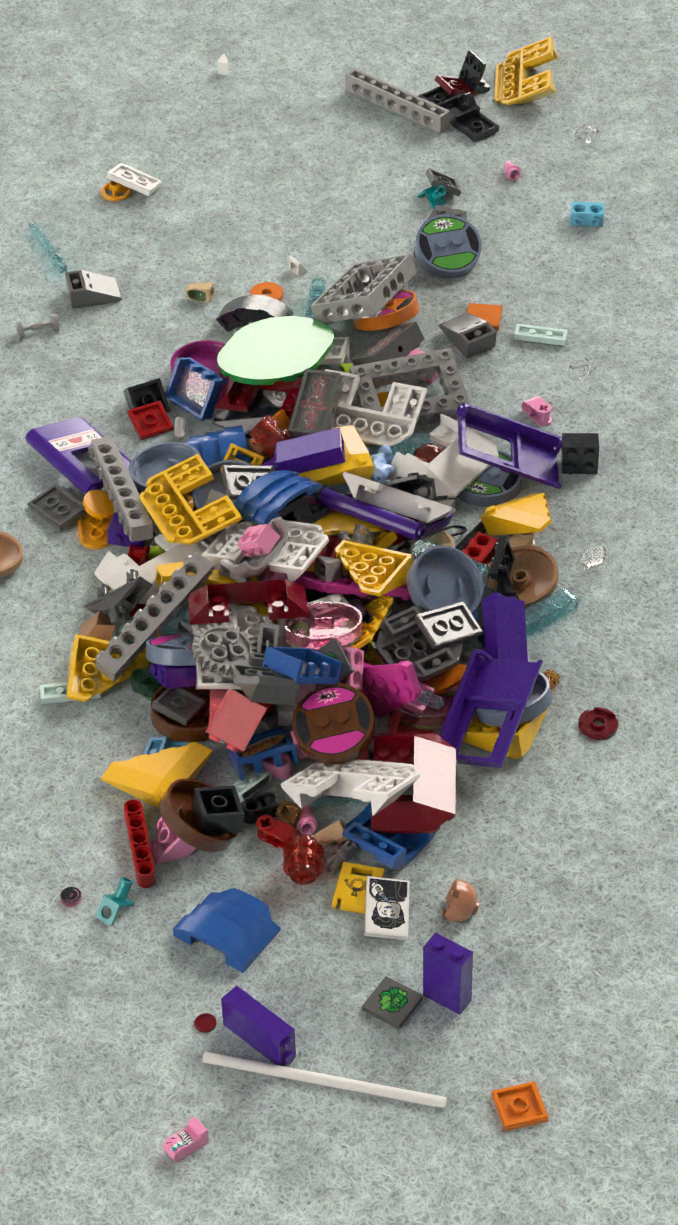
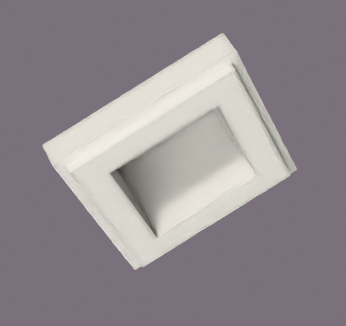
(223, 65)
(296, 267)

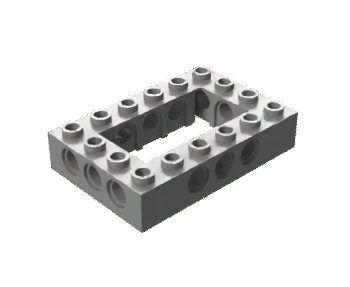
(378, 280)
(408, 369)

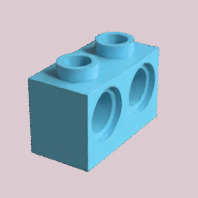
(587, 213)

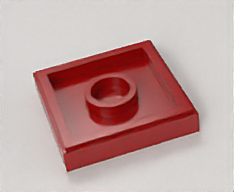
(150, 420)

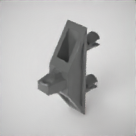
(121, 600)

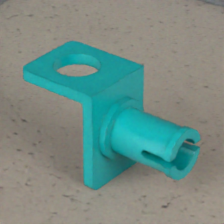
(434, 195)
(115, 901)

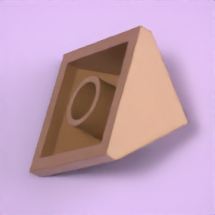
(98, 627)

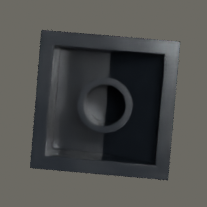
(145, 394)

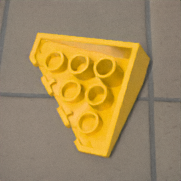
(356, 461)
(518, 516)
(337, 522)
(373, 567)
(378, 609)
(83, 669)
(485, 736)
(151, 775)

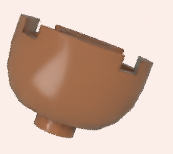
(460, 902)

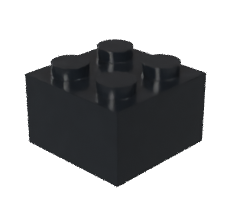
(579, 453)
(217, 810)

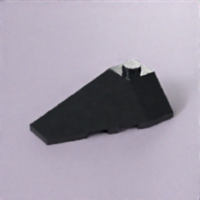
(248, 419)

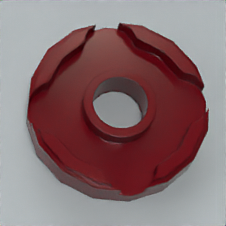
(598, 732)

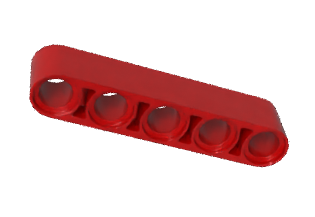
(139, 843)

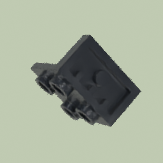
(472, 73)
(415, 484)

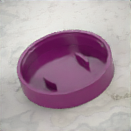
(203, 352)

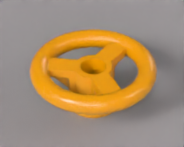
(116, 189)

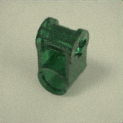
(144, 683)

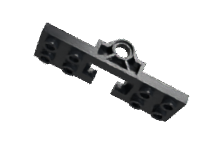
(470, 121)
(500, 571)

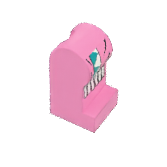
(186, 1140)

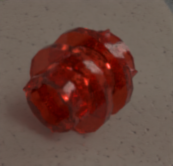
(268, 434)
(303, 859)

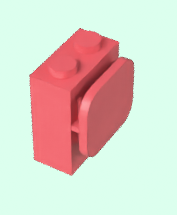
(235, 721)

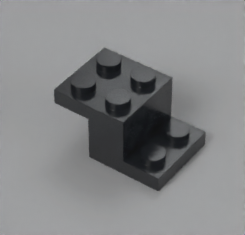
(301, 511)

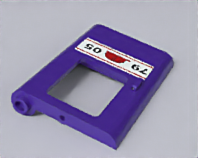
(61, 442)

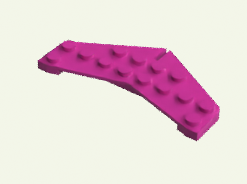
(344, 586)
(390, 686)

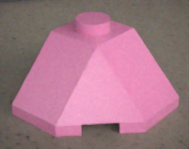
(168, 845)

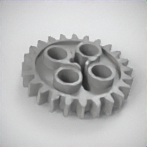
(221, 646)

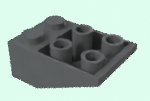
(91, 288)
(470, 334)

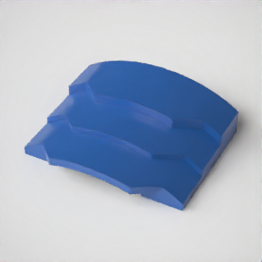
(215, 444)
(270, 493)
(389, 848)
(232, 924)

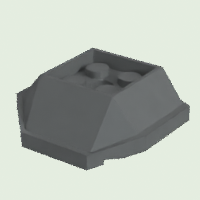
(404, 641)
(264, 684)

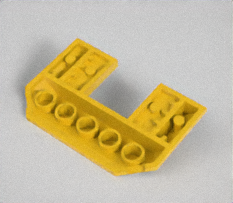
(513, 77)
(173, 514)

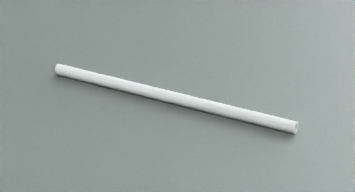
(325, 1080)

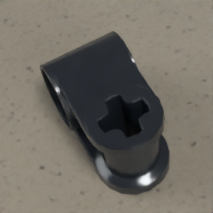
(259, 806)

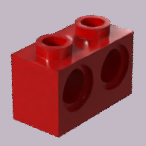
(481, 548)

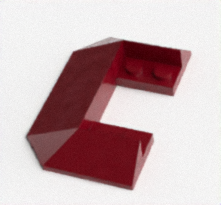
(240, 396)
(211, 602)
(433, 792)

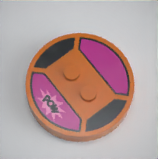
(397, 311)

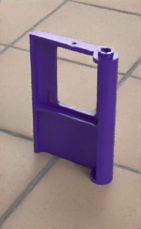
(531, 449)
(379, 516)
(492, 686)

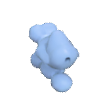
(382, 463)

